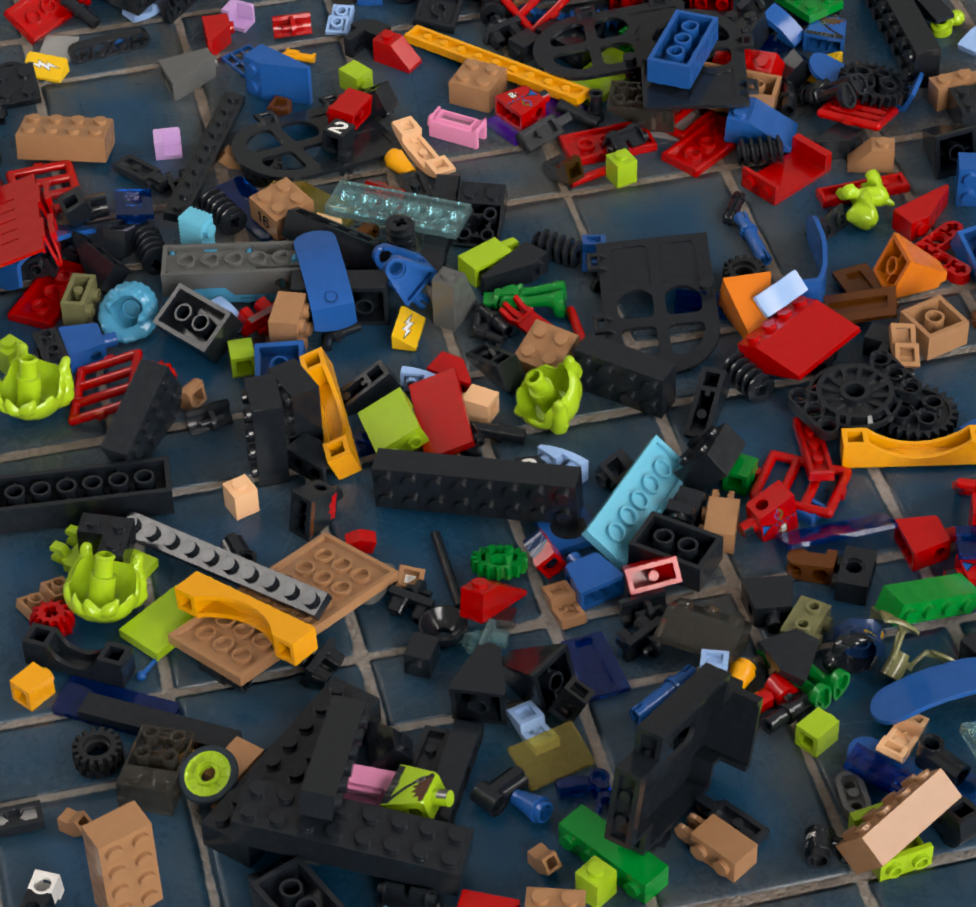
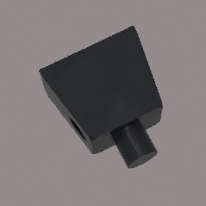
(767, 600)

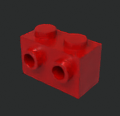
(351, 107)

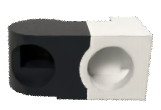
(43, 894)

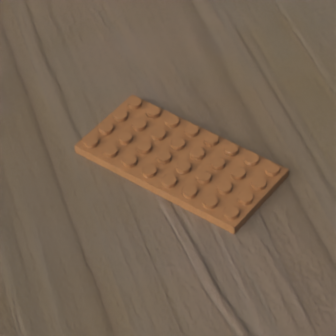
(325, 563)

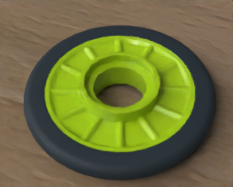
(218, 787)

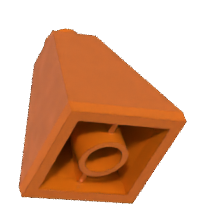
(908, 268)
(738, 303)

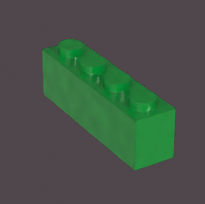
(928, 598)
(637, 874)

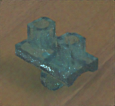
(490, 634)

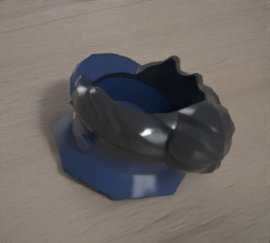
(856, 646)

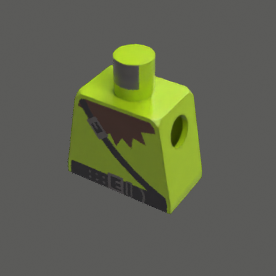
(417, 792)

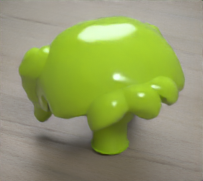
(35, 387)
(550, 396)
(104, 588)

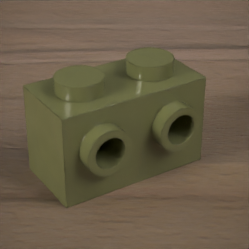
(80, 299)
(810, 617)

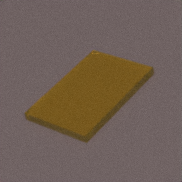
(551, 755)

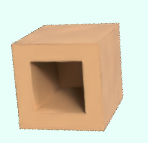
(481, 403)
(240, 497)

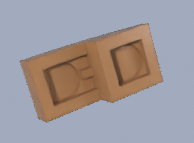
(904, 345)
(563, 605)

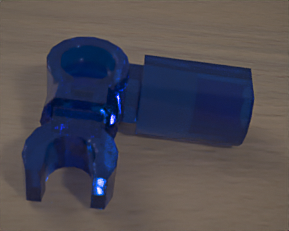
(597, 783)

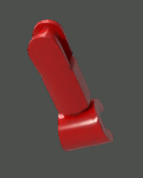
(774, 691)

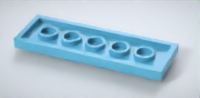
(640, 491)

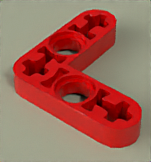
(957, 271)

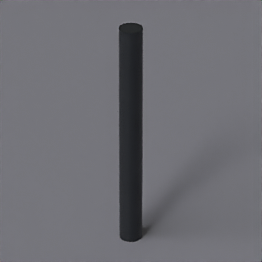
(446, 568)

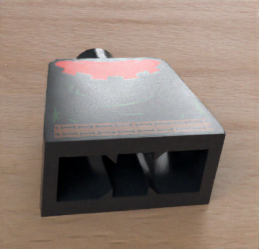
(313, 508)

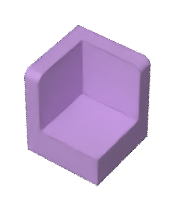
(240, 13)
(167, 143)

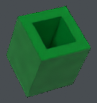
(741, 475)

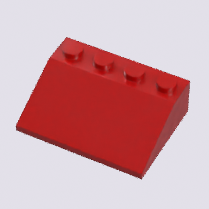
(797, 338)

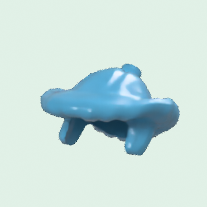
(128, 311)

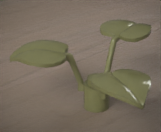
(897, 660)

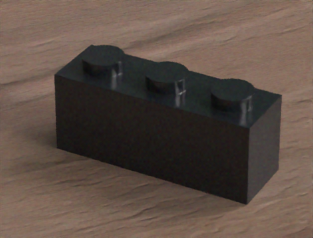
(568, 37)

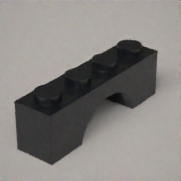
(50, 649)

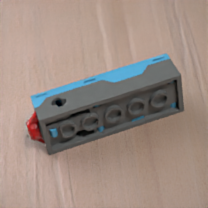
(230, 269)

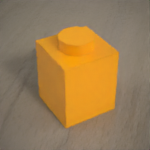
(32, 686)

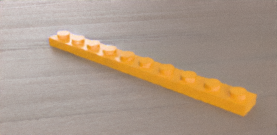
(516, 71)

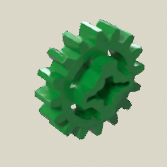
(499, 562)

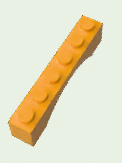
(338, 438)
(868, 449)
(207, 597)

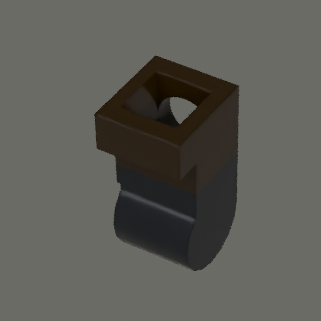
(563, 169)

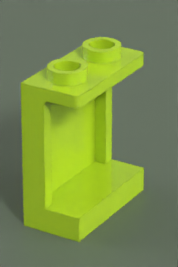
(392, 423)
(914, 856)

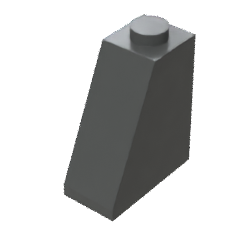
(187, 71)
(451, 298)

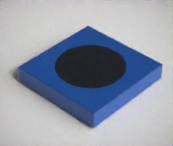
(567, 537)

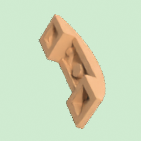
(418, 150)
(902, 738)

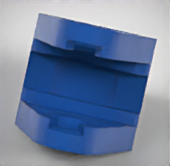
(406, 273)

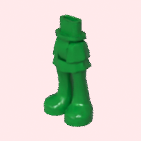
(545, 295)
(826, 686)

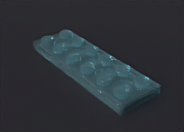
(376, 204)

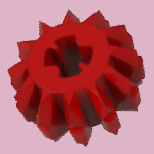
(54, 615)

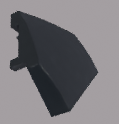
(790, 654)

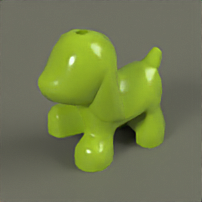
(865, 200)

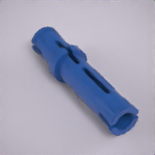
(748, 232)
(658, 696)

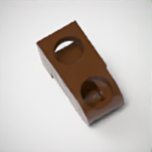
(812, 566)

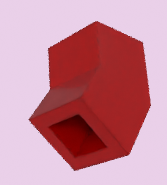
(362, 539)

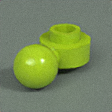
(944, 28)

